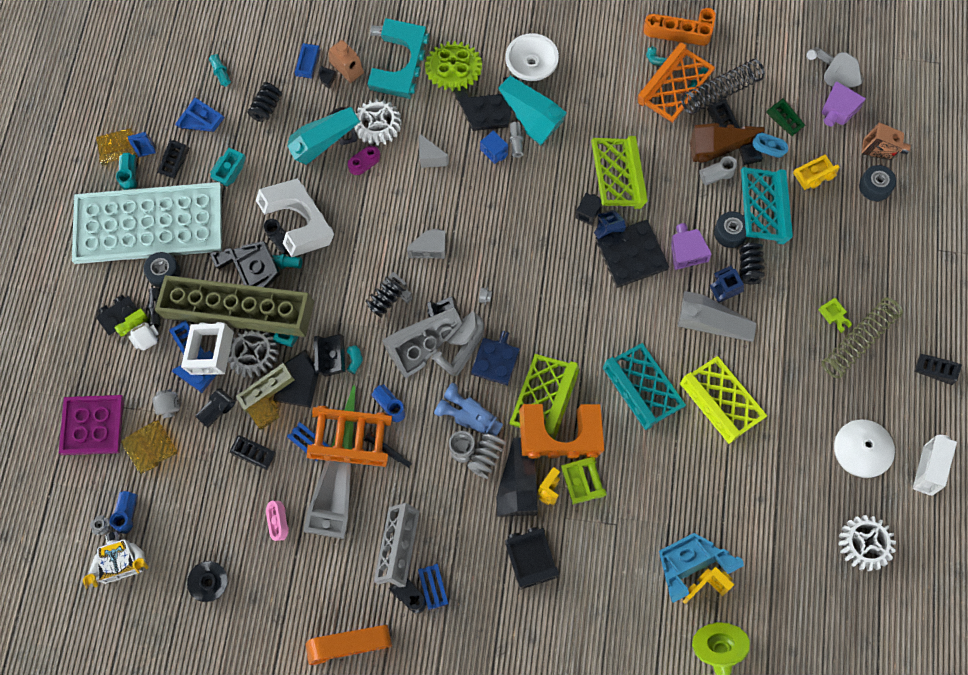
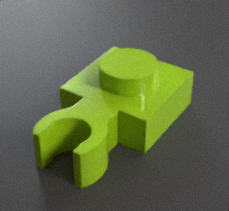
(834, 312)
(131, 321)

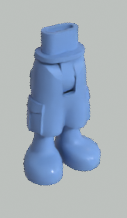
(471, 415)

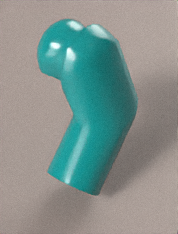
(653, 56)
(356, 357)

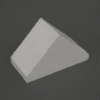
(430, 154)

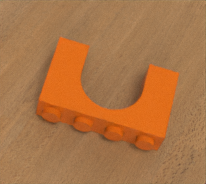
(538, 443)

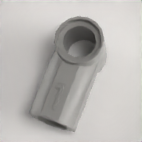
(717, 171)

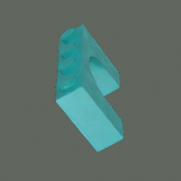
(403, 81)

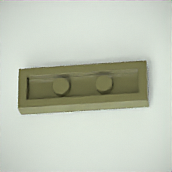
(265, 387)

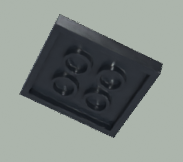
(632, 254)

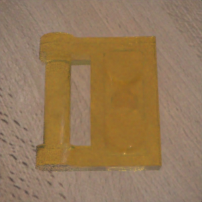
(112, 143)

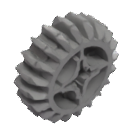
(259, 348)

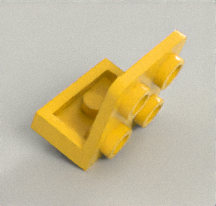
(718, 580)

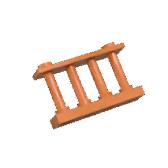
(357, 454)

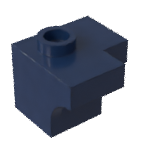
(727, 284)

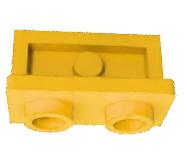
(815, 172)

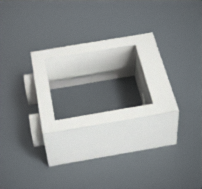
(222, 349)
(934, 465)

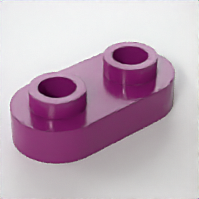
(365, 161)

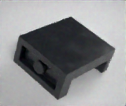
(531, 558)

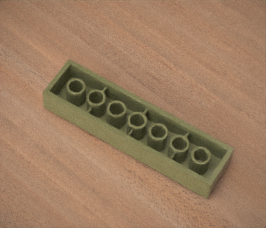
(235, 305)

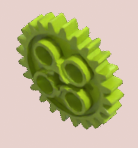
(453, 65)

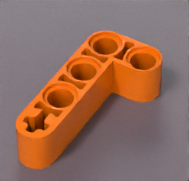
(698, 31)
(347, 643)

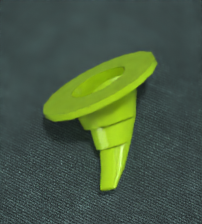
(721, 646)

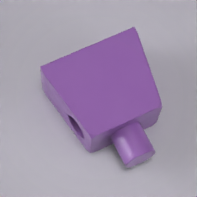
(841, 105)
(688, 248)

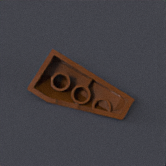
(712, 141)

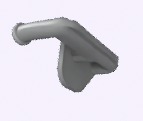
(842, 68)
(468, 336)

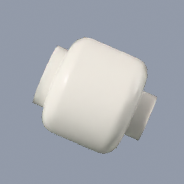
(143, 336)

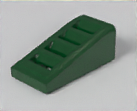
(780, 120)

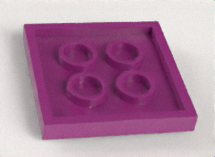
(91, 425)

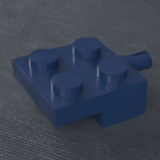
(496, 360)

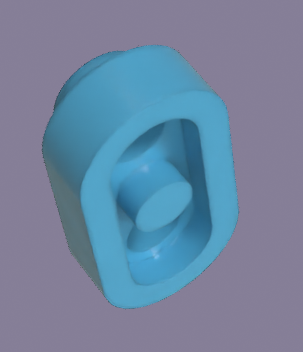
(770, 145)

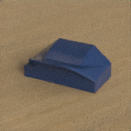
(609, 222)

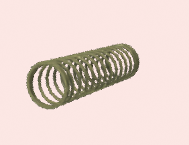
(890, 313)

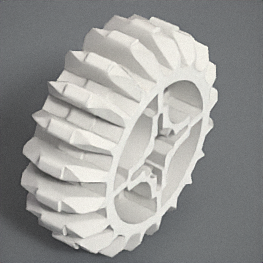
(378, 128)
(859, 538)

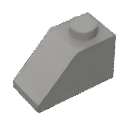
(429, 245)

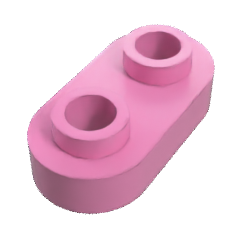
(277, 520)

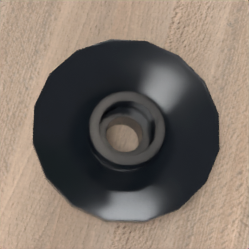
(197, 581)

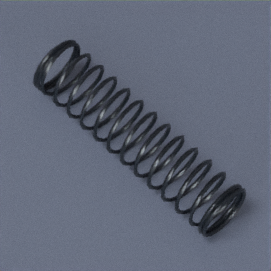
(695, 99)

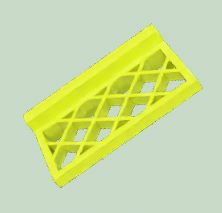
(709, 405)

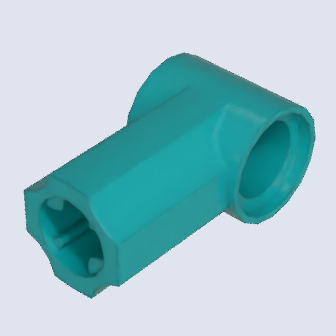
(127, 171)

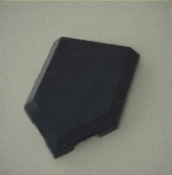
(302, 389)

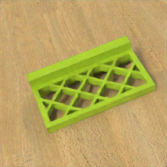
(634, 172)
(561, 396)

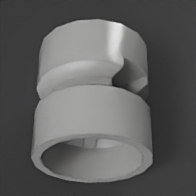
(462, 446)

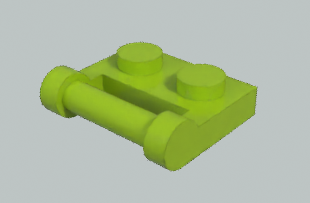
(577, 482)

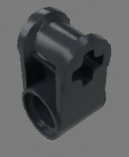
(407, 595)

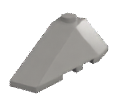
(709, 316)
(416, 343)

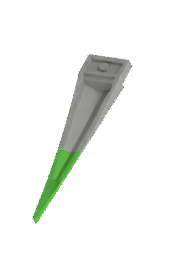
(330, 501)

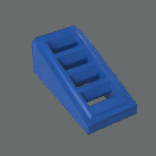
(142, 144)
(179, 328)

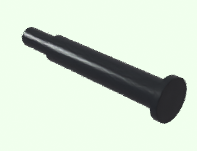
(390, 451)

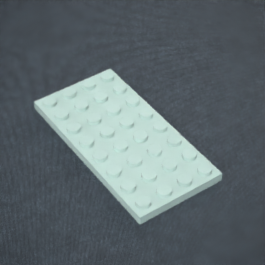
(147, 222)

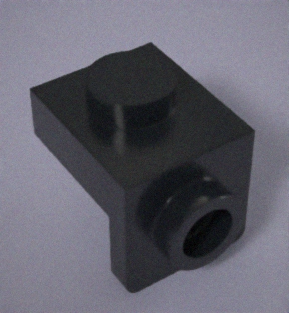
(441, 306)

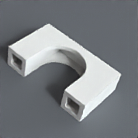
(293, 196)

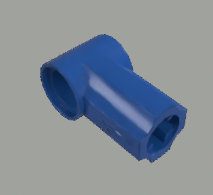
(389, 402)
(124, 510)

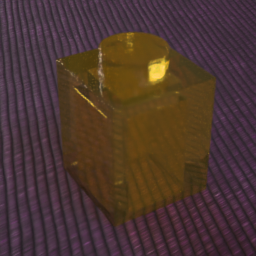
(264, 412)

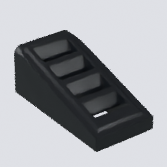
(723, 104)
(167, 157)
(946, 364)
(247, 443)

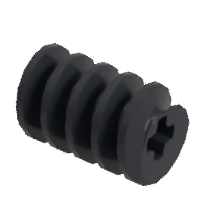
(264, 102)
(751, 263)
(385, 296)

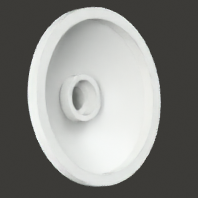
(532, 49)
(856, 456)

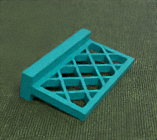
(780, 205)
(632, 396)

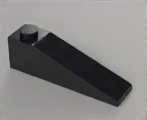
(518, 485)

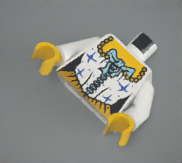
(115, 561)

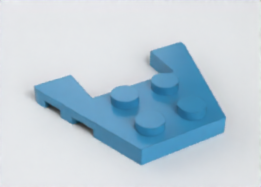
(690, 556)

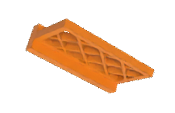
(661, 78)

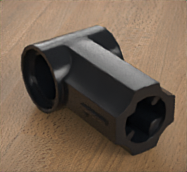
(277, 236)
(218, 404)

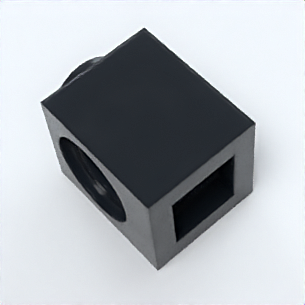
(588, 208)

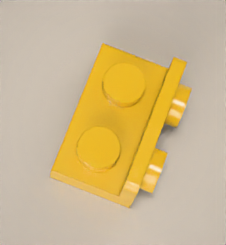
(547, 488)

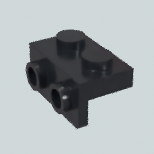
(115, 314)
(329, 355)

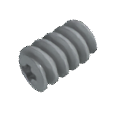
(485, 455)

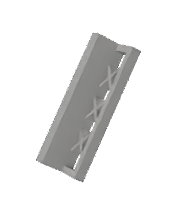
(401, 544)

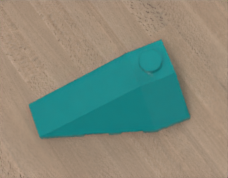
(535, 111)
(319, 135)

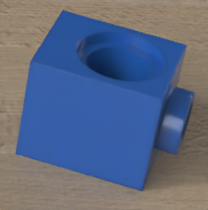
(494, 147)

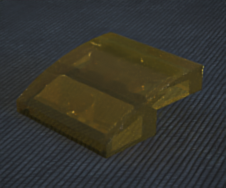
(149, 446)

